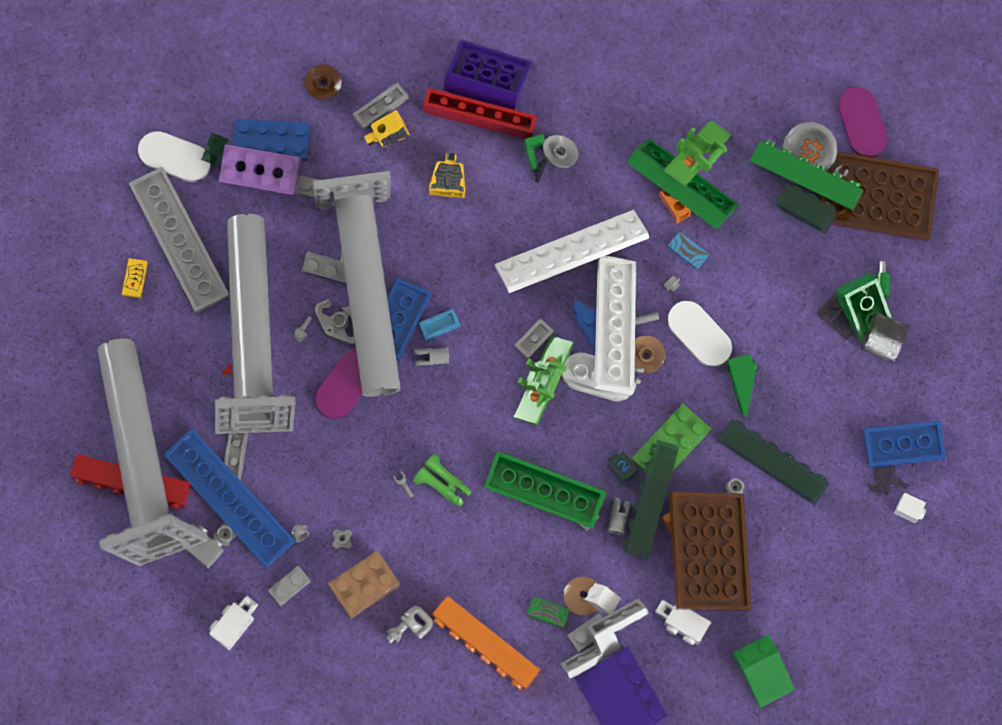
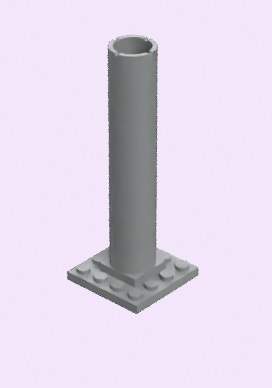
(364, 274)
(253, 402)
(152, 529)

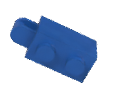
(586, 322)

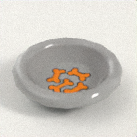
(812, 142)

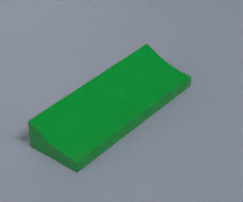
(697, 195)
(545, 489)

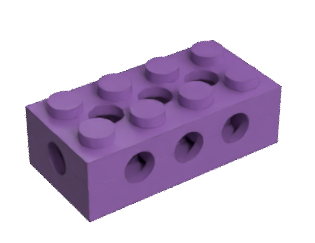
(250, 178)

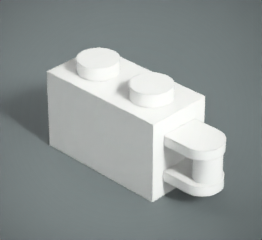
(683, 622)
(233, 623)

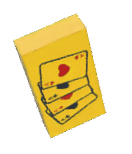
(134, 278)

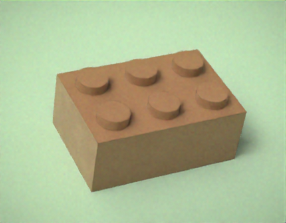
(364, 584)

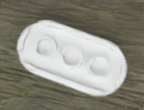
(175, 155)
(699, 333)
(581, 375)

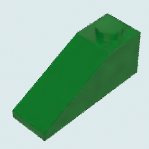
(742, 377)

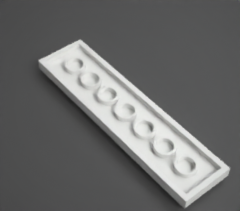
(571, 251)
(615, 325)

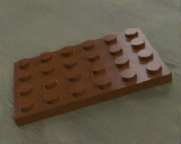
(894, 198)
(709, 551)

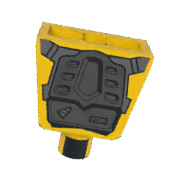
(387, 130)
(448, 178)

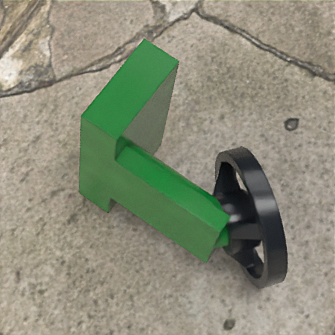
(528, 146)

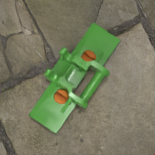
(692, 149)
(536, 396)

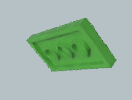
(680, 429)

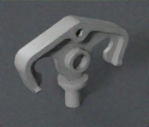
(336, 324)

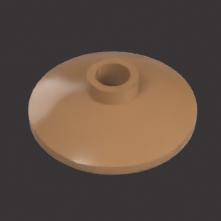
(654, 348)
(573, 599)

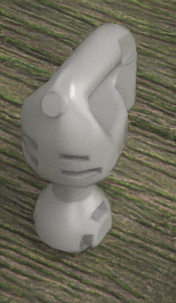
(409, 622)

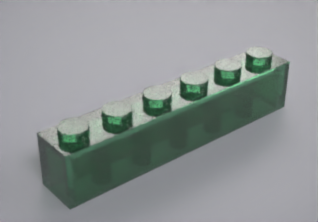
(773, 462)
(651, 500)

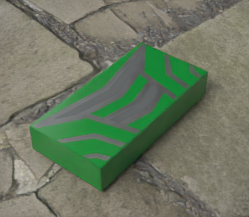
(548, 612)

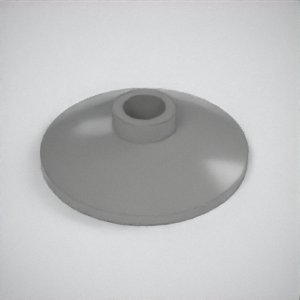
(560, 145)

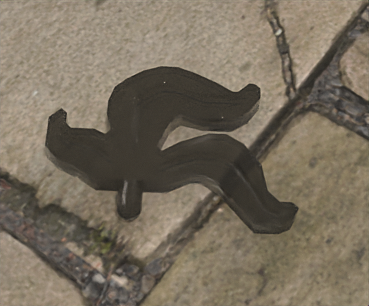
(879, 478)

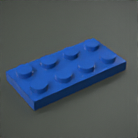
(273, 136)
(405, 308)
(904, 444)

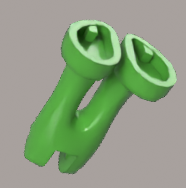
(446, 491)

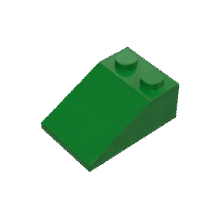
(859, 302)
(763, 670)

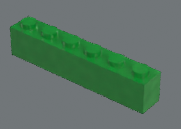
(804, 174)

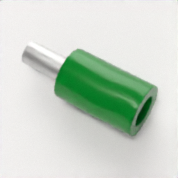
(884, 279)

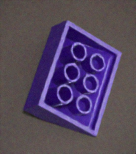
(486, 75)
(621, 692)

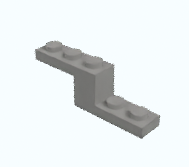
(604, 638)

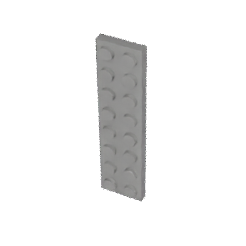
(179, 240)

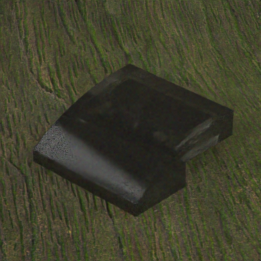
(835, 317)
(884, 337)

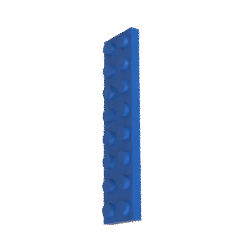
(229, 498)

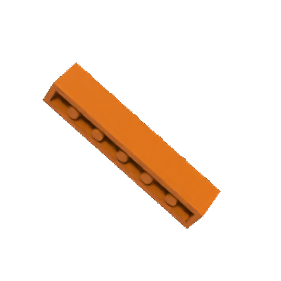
(486, 643)

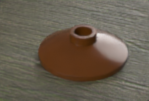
(319, 74)

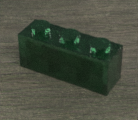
(806, 208)

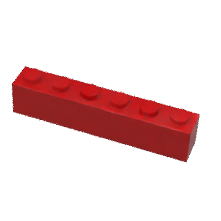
(479, 114)
(108, 475)

